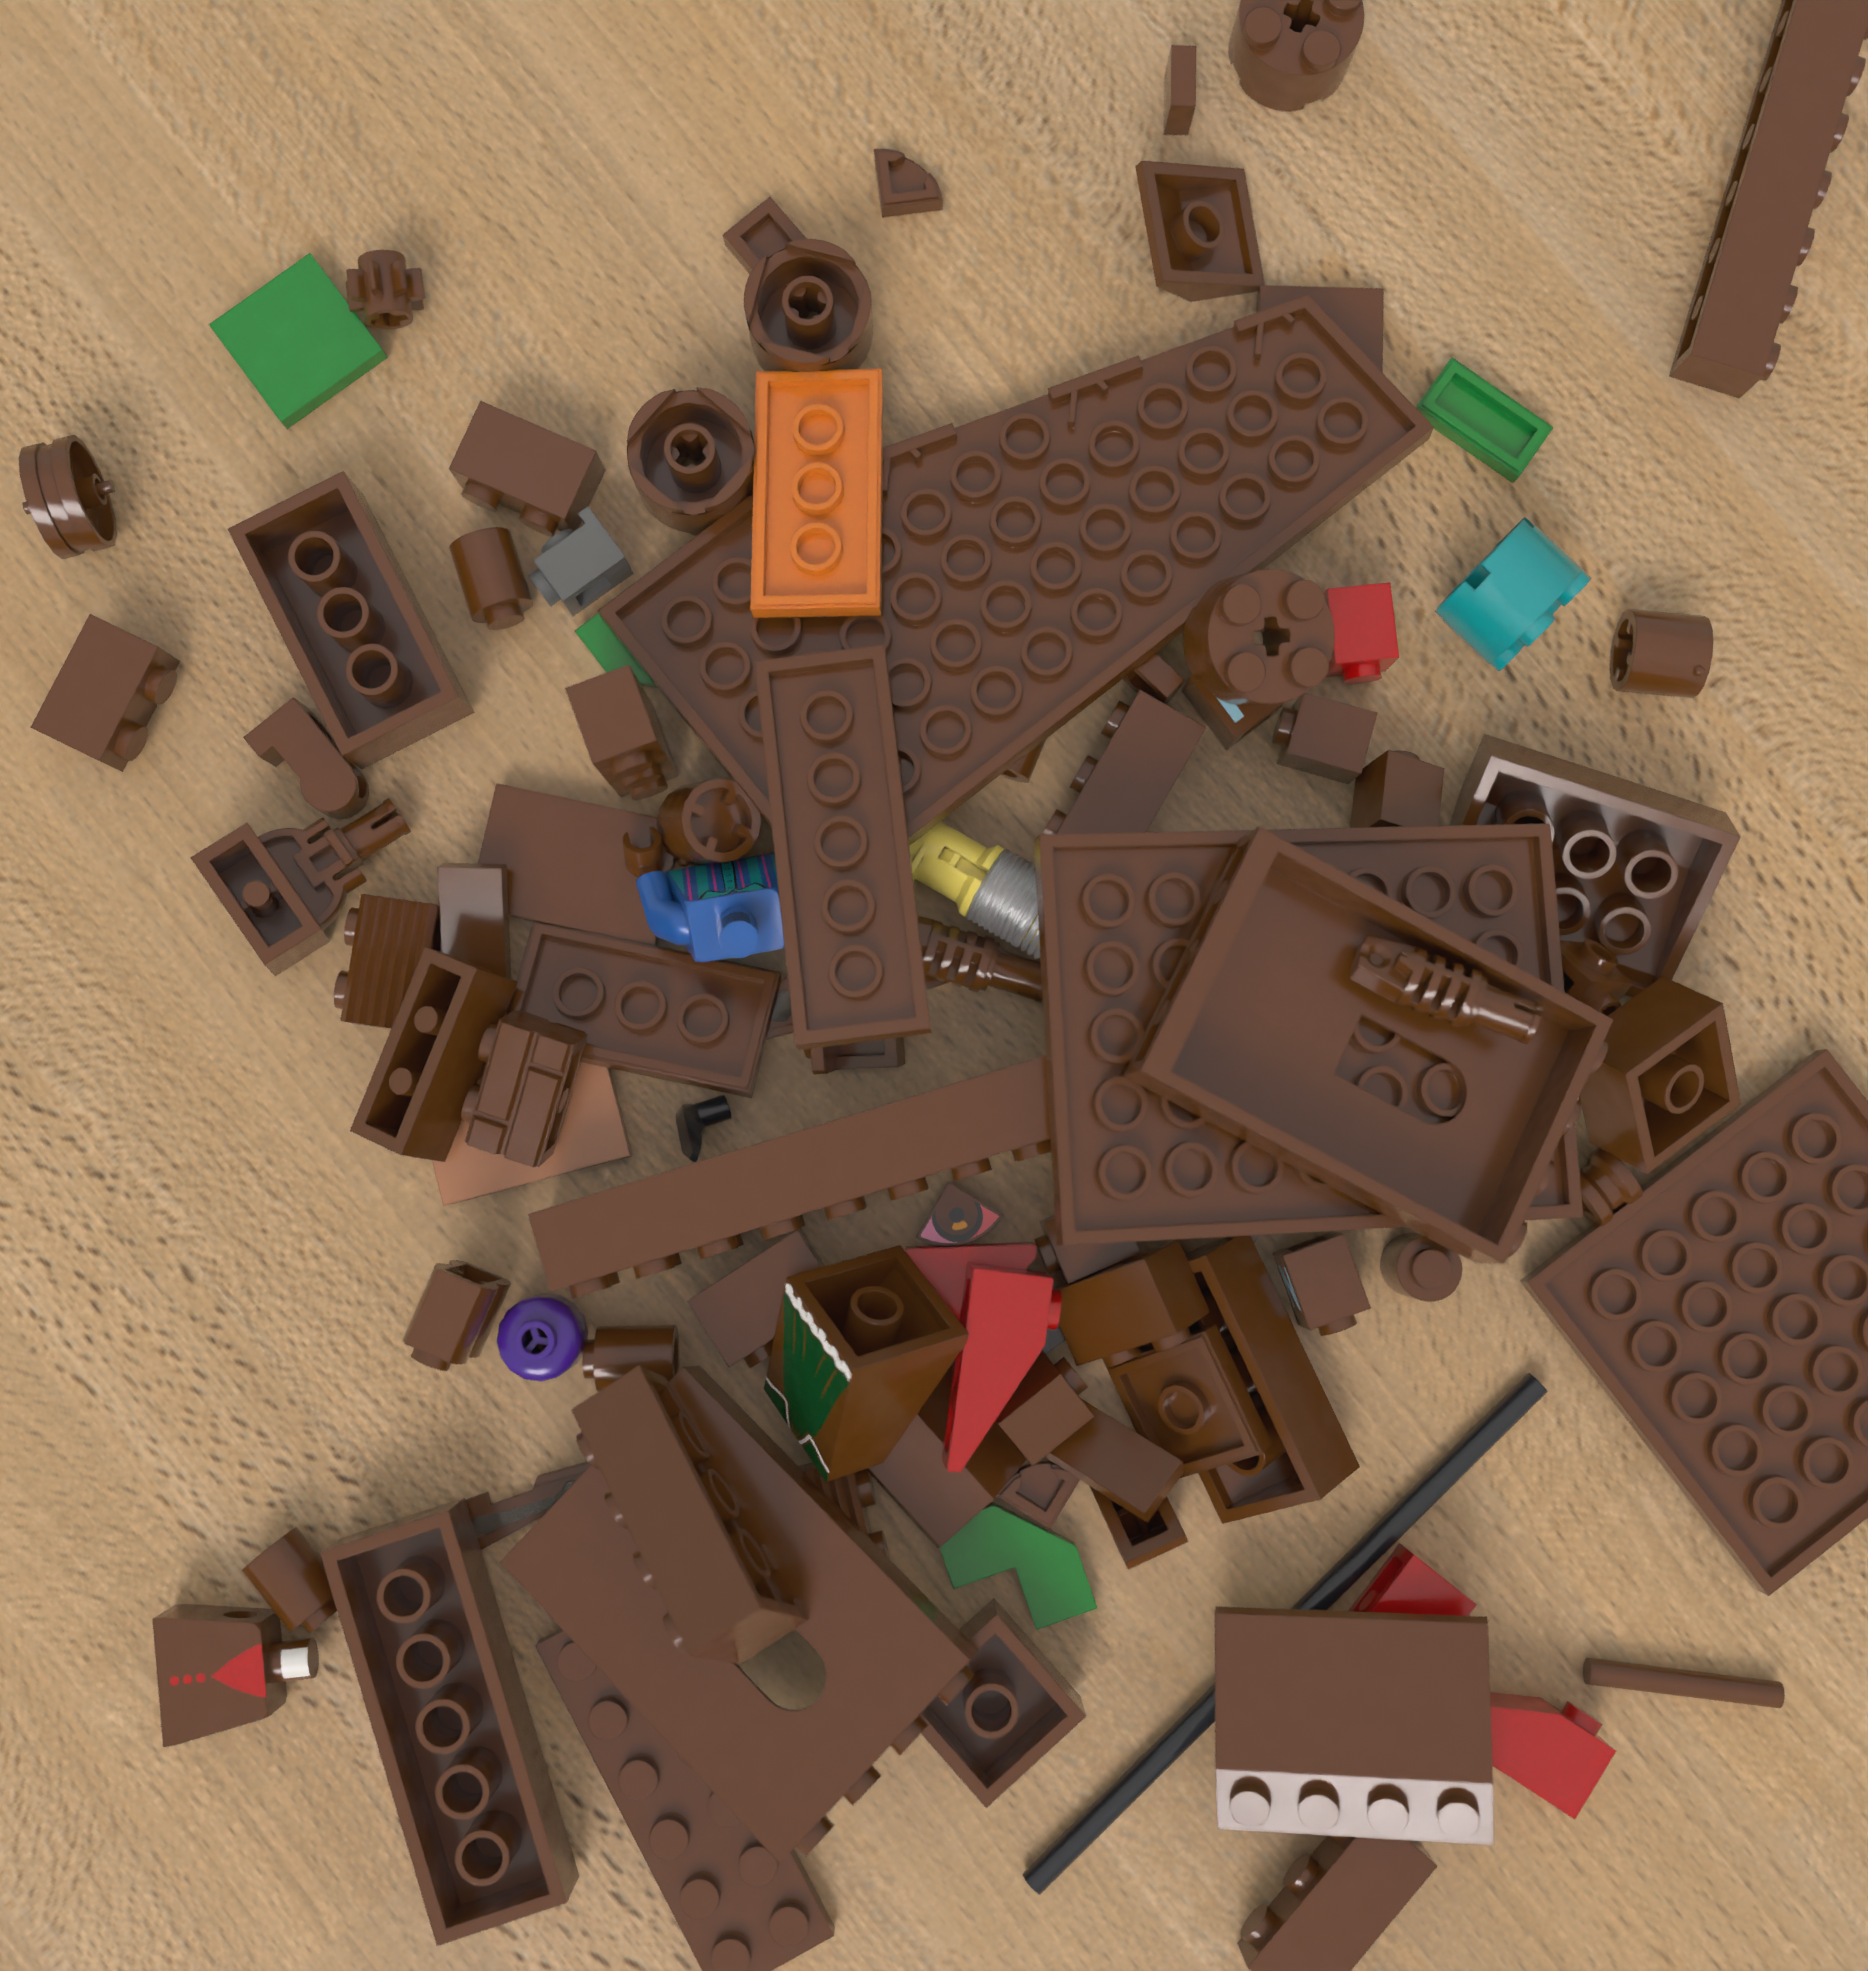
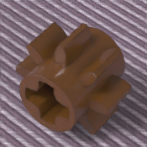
(385, 289)

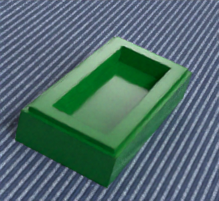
(1483, 420)

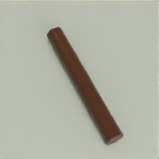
(1683, 1683)

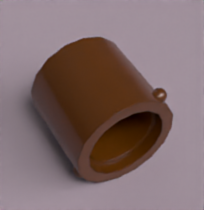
(1661, 653)
(708, 822)

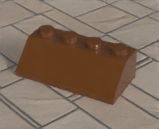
(1307, 1439)

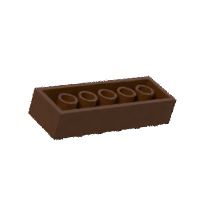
(451, 1721)

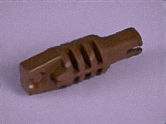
(976, 961)
(1442, 988)

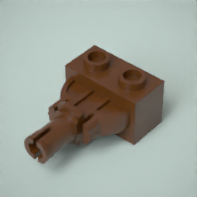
(294, 880)

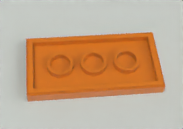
(817, 494)

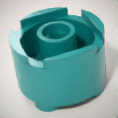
(1512, 594)

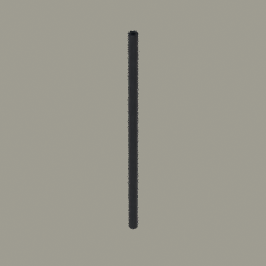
(1319, 1597)

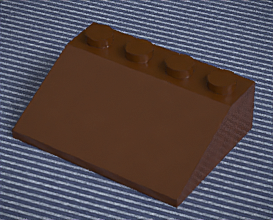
(1625, 856)
(1353, 1724)

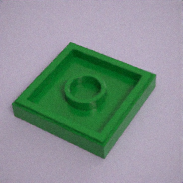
(298, 341)

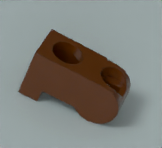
(325, 776)

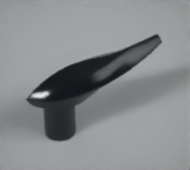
(693, 1119)

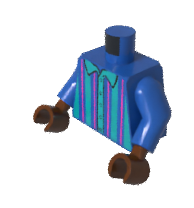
(709, 907)

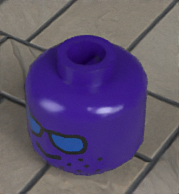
(564, 1330)

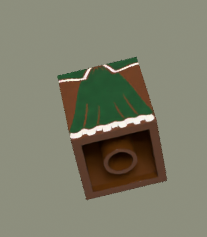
(858, 1357)

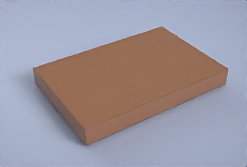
(589, 1136)

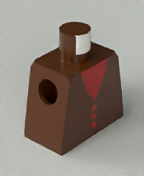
(223, 1668)

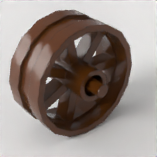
(67, 496)

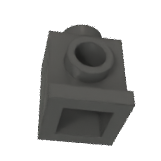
(579, 565)

